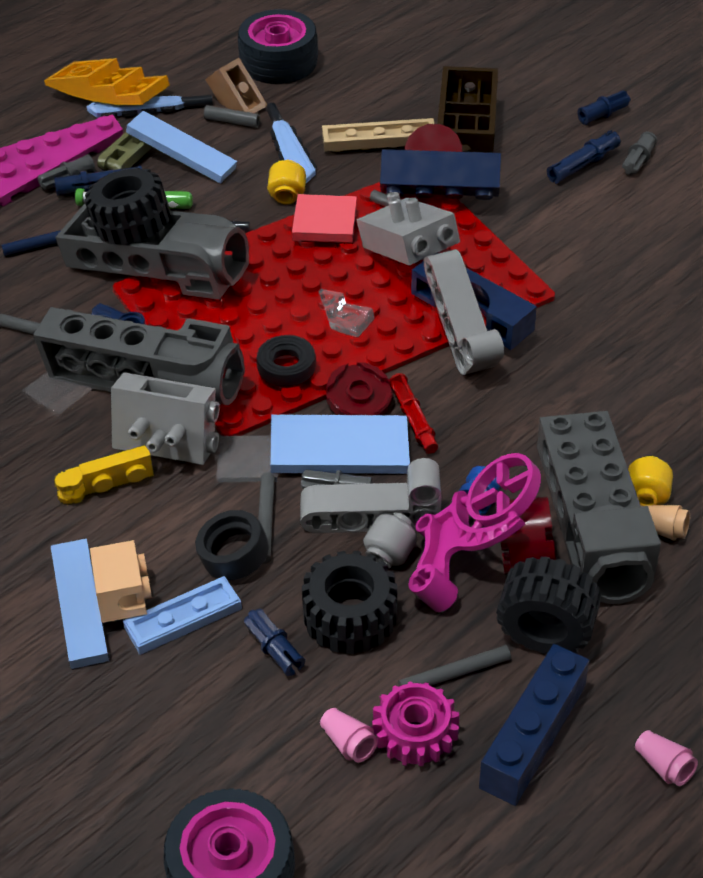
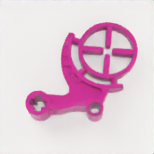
(451, 531)

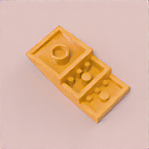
(107, 82)

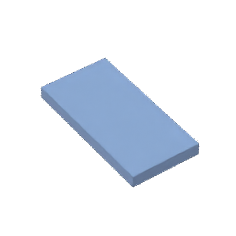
(339, 443)

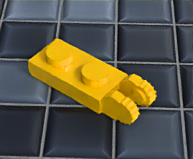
(103, 474)

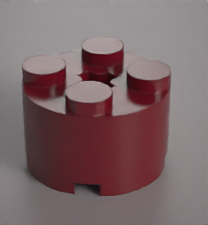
(533, 538)

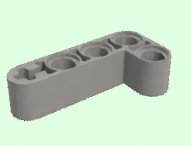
(460, 314)
(357, 506)

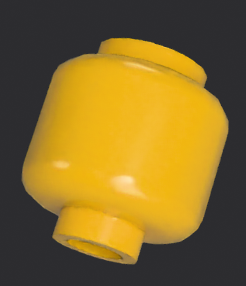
(286, 181)
(651, 480)

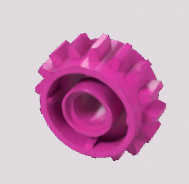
(415, 742)

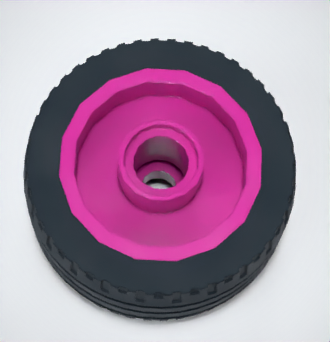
(278, 46)
(229, 837)

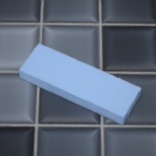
(182, 615)

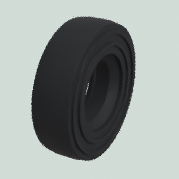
(286, 375)

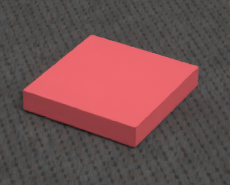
(324, 218)

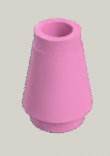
(351, 736)
(667, 758)

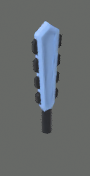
(162, 103)
(288, 143)

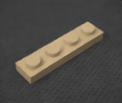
(370, 134)

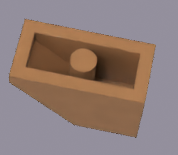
(236, 88)

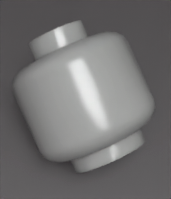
(390, 539)

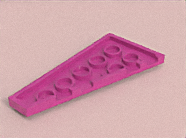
(29, 158)

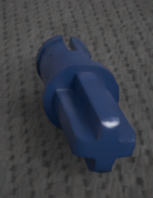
(603, 107)
(274, 641)

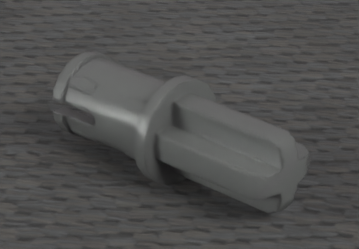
(639, 152)
(66, 169)
(312, 477)

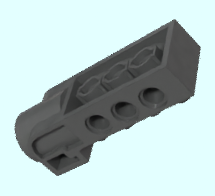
(185, 251)
(100, 349)
(598, 504)

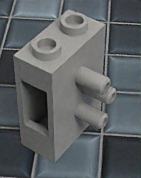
(408, 230)
(165, 416)

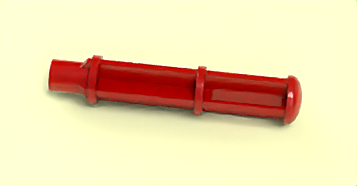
(411, 407)

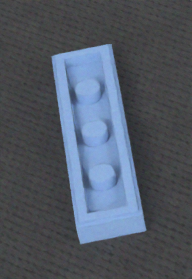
(181, 146)
(79, 604)

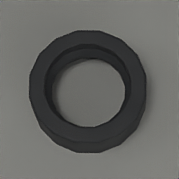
(221, 528)

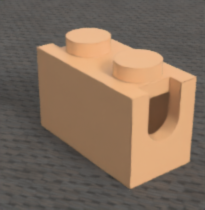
(118, 581)

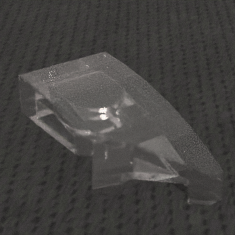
(345, 317)

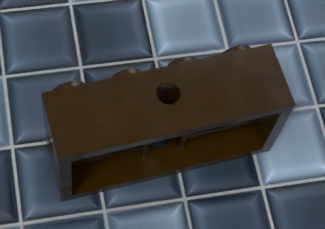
(470, 110)

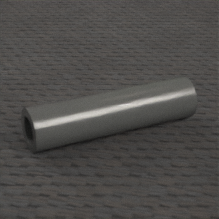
(231, 116)

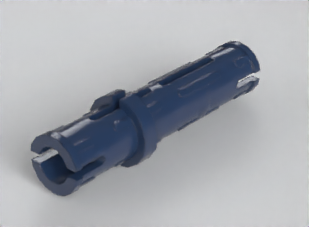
(591, 152)
(69, 184)

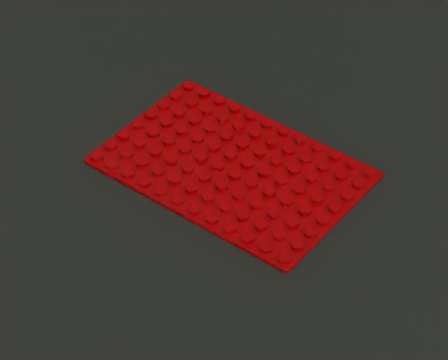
(283, 298)

